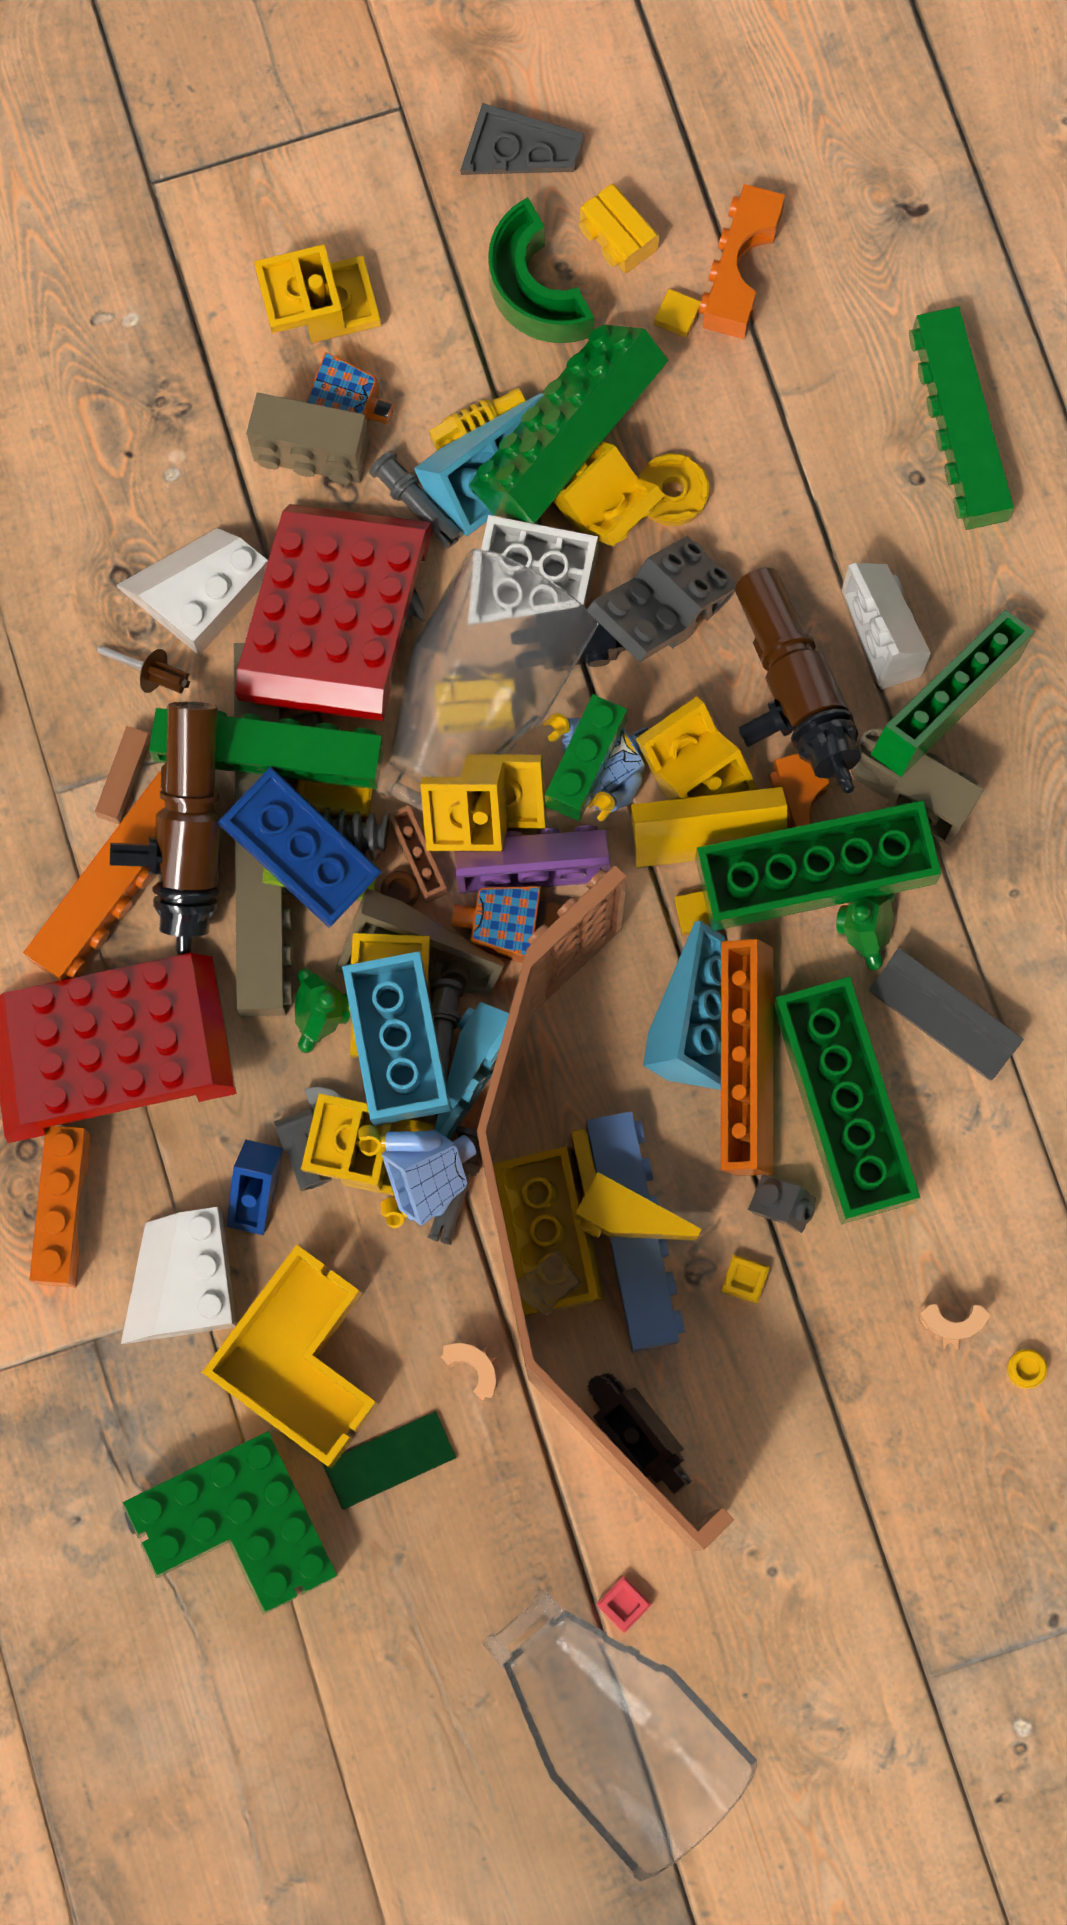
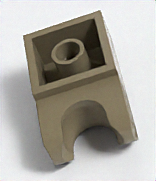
(946, 795)

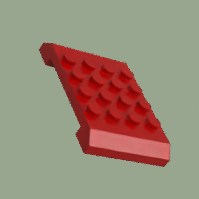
(332, 611)
(112, 1044)

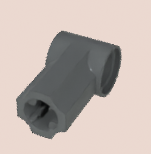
(293, 1135)

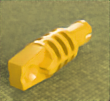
(476, 415)

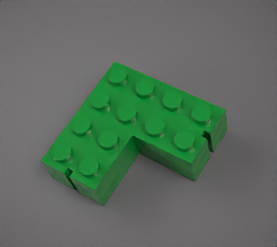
(239, 1501)

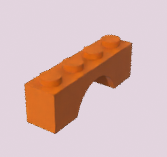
(754, 223)
(799, 787)
(56, 1224)

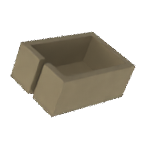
(308, 438)

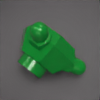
(867, 926)
(318, 1009)

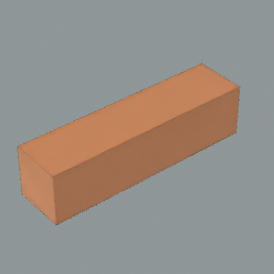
(123, 775)
(418, 857)

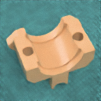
(950, 1331)
(469, 1354)

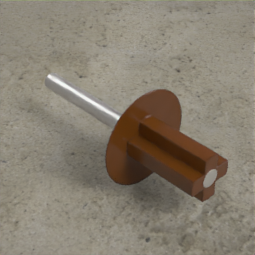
(153, 671)

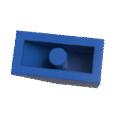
(253, 1186)

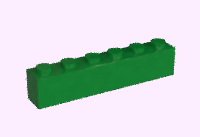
(961, 418)
(952, 693)
(290, 749)

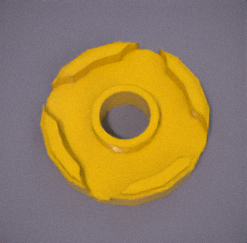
(692, 478)

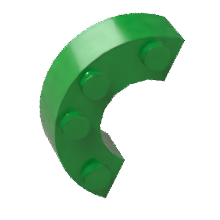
(524, 303)

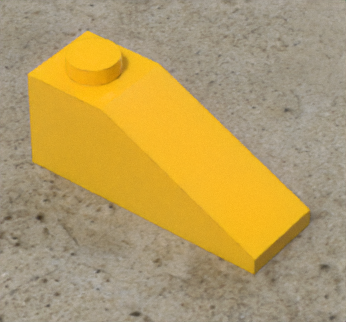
(623, 1213)

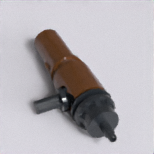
(799, 681)
(185, 829)

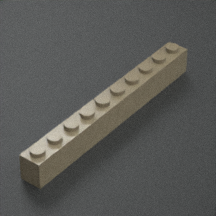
(259, 907)

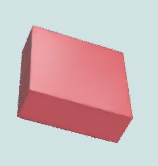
(623, 1604)

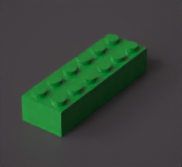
(568, 422)
(817, 865)
(845, 1100)

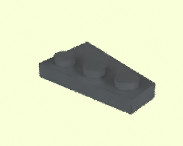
(519, 144)

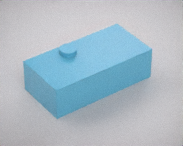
(396, 1038)

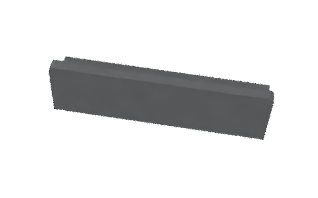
(945, 1015)

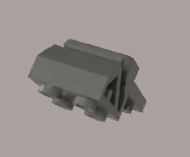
(664, 599)

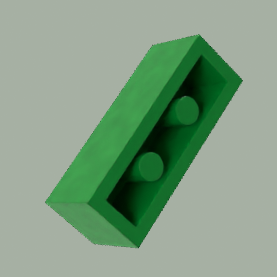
(586, 757)

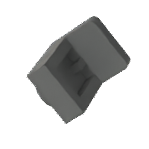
(783, 1203)

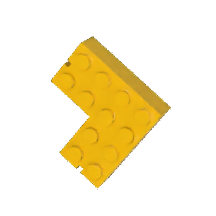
(274, 1363)

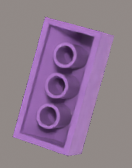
(535, 860)

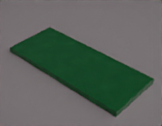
(390, 1460)

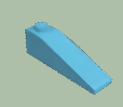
(452, 468)
(687, 1026)
(472, 1063)

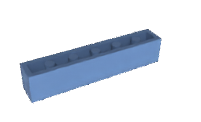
(637, 1261)

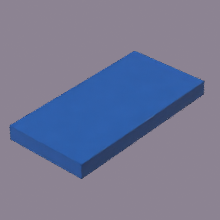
(299, 847)

